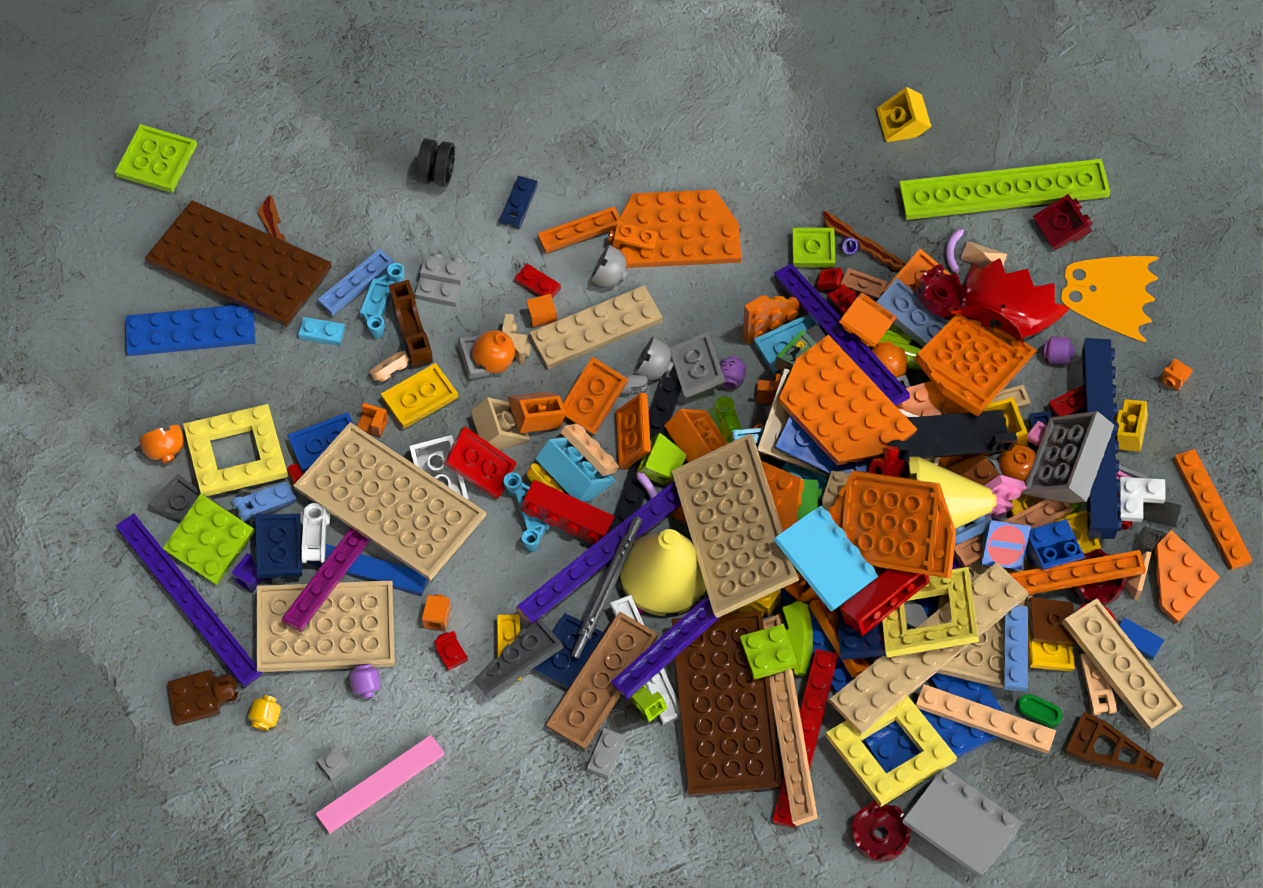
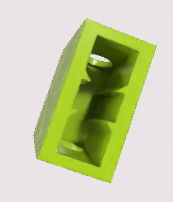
(661, 460)

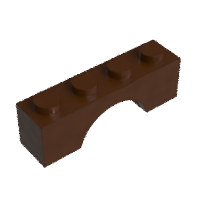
(410, 323)

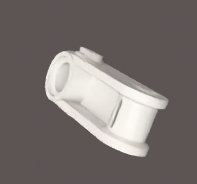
(314, 523)

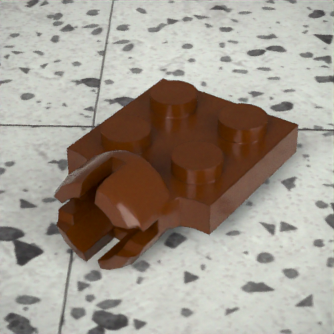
(200, 695)

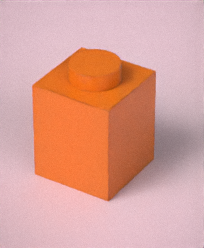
(436, 612)

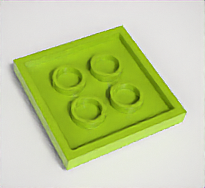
(156, 158)
(209, 539)

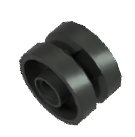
(435, 162)

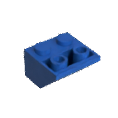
(1053, 545)

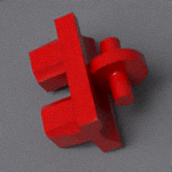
(842, 298)

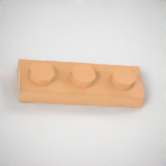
(590, 449)

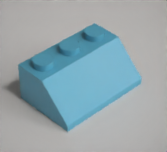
(572, 470)

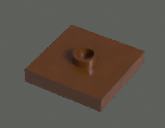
(1047, 619)

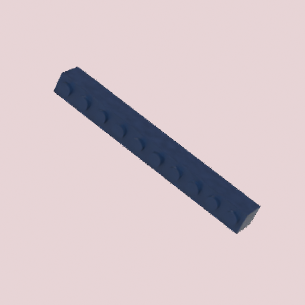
(1098, 396)

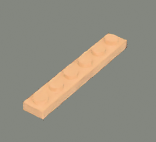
(985, 719)

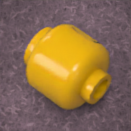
(264, 712)

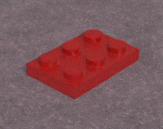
(479, 462)

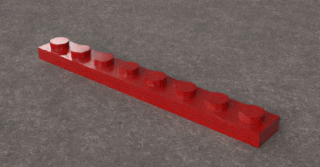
(811, 716)

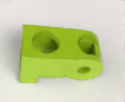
(648, 704)

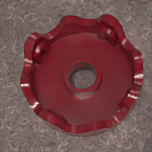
(948, 285)
(1106, 591)
(885, 817)

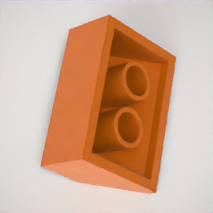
(695, 433)

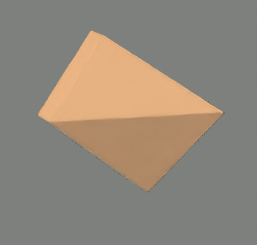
(981, 255)
(1135, 583)

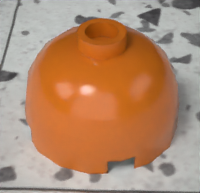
(494, 351)
(892, 357)
(162, 443)
(1017, 462)

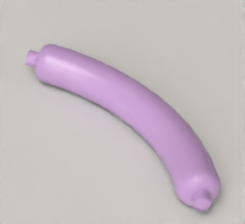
(950, 250)
(647, 485)

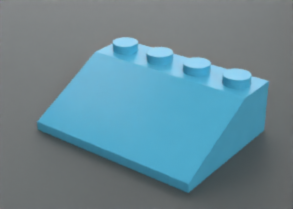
(826, 558)

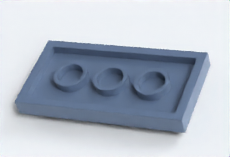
(910, 313)

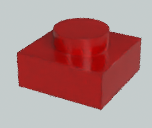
(830, 278)

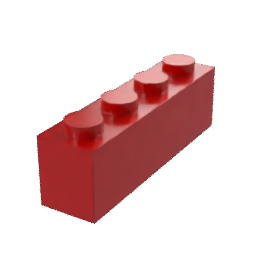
(566, 512)
(881, 598)

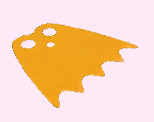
(1118, 292)

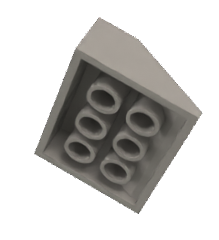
(1069, 457)
(962, 822)

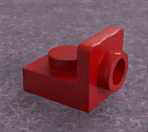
(450, 650)

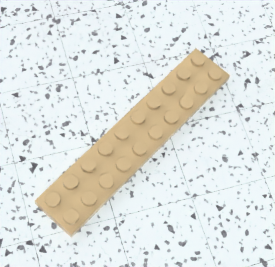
(896, 677)

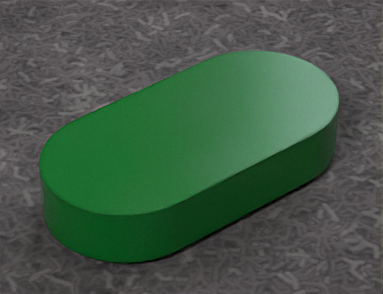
(1039, 711)

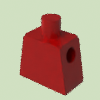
(890, 464)

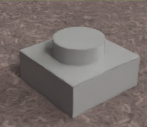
(333, 763)

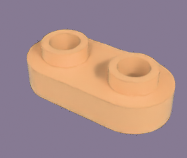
(385, 368)

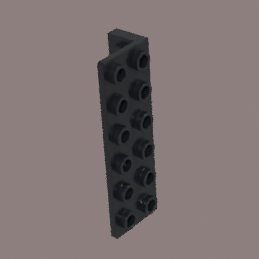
(956, 435)

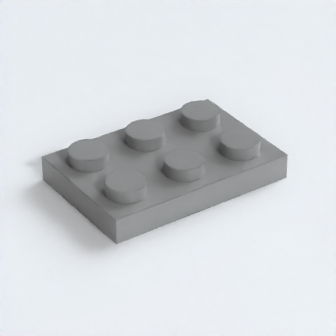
(697, 364)

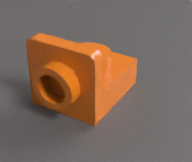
(1176, 374)

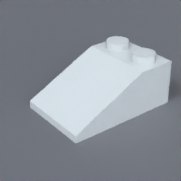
(430, 458)

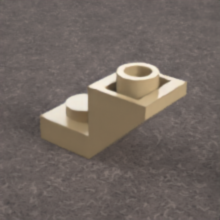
(520, 341)

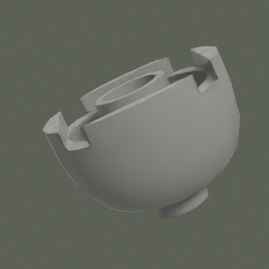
(610, 268)
(654, 360)

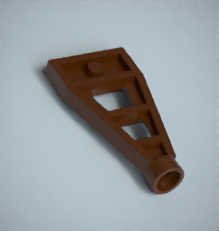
(1085, 736)

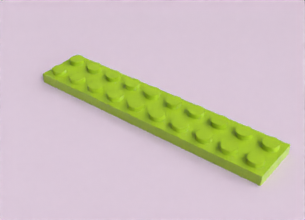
(1003, 189)

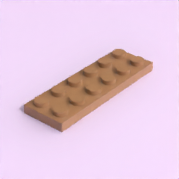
(592, 693)

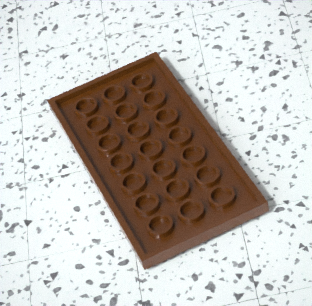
(238, 262)
(726, 712)

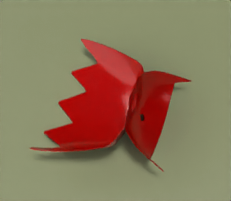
(1026, 306)

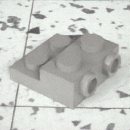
(441, 280)

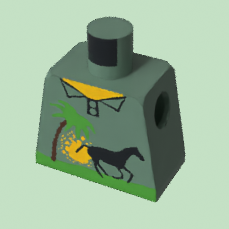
(794, 349)

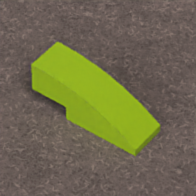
(800, 635)

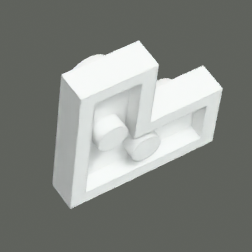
(1135, 492)

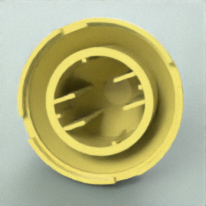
(963, 496)
(663, 573)

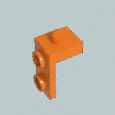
(632, 236)

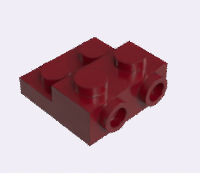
(1063, 222)

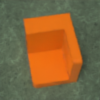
(542, 310)
(767, 390)
(373, 420)

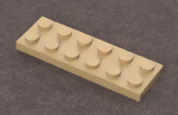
(596, 327)
(1122, 665)

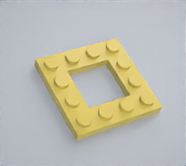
(215, 481)
(958, 632)
(885, 787)

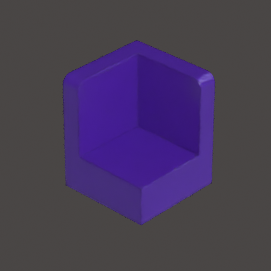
(246, 574)

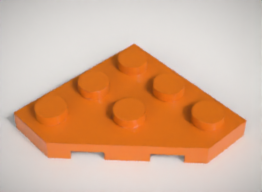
(767, 315)
(1180, 576)

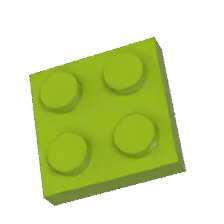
(813, 247)
(768, 651)

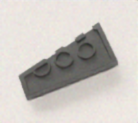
(177, 498)
(525, 653)

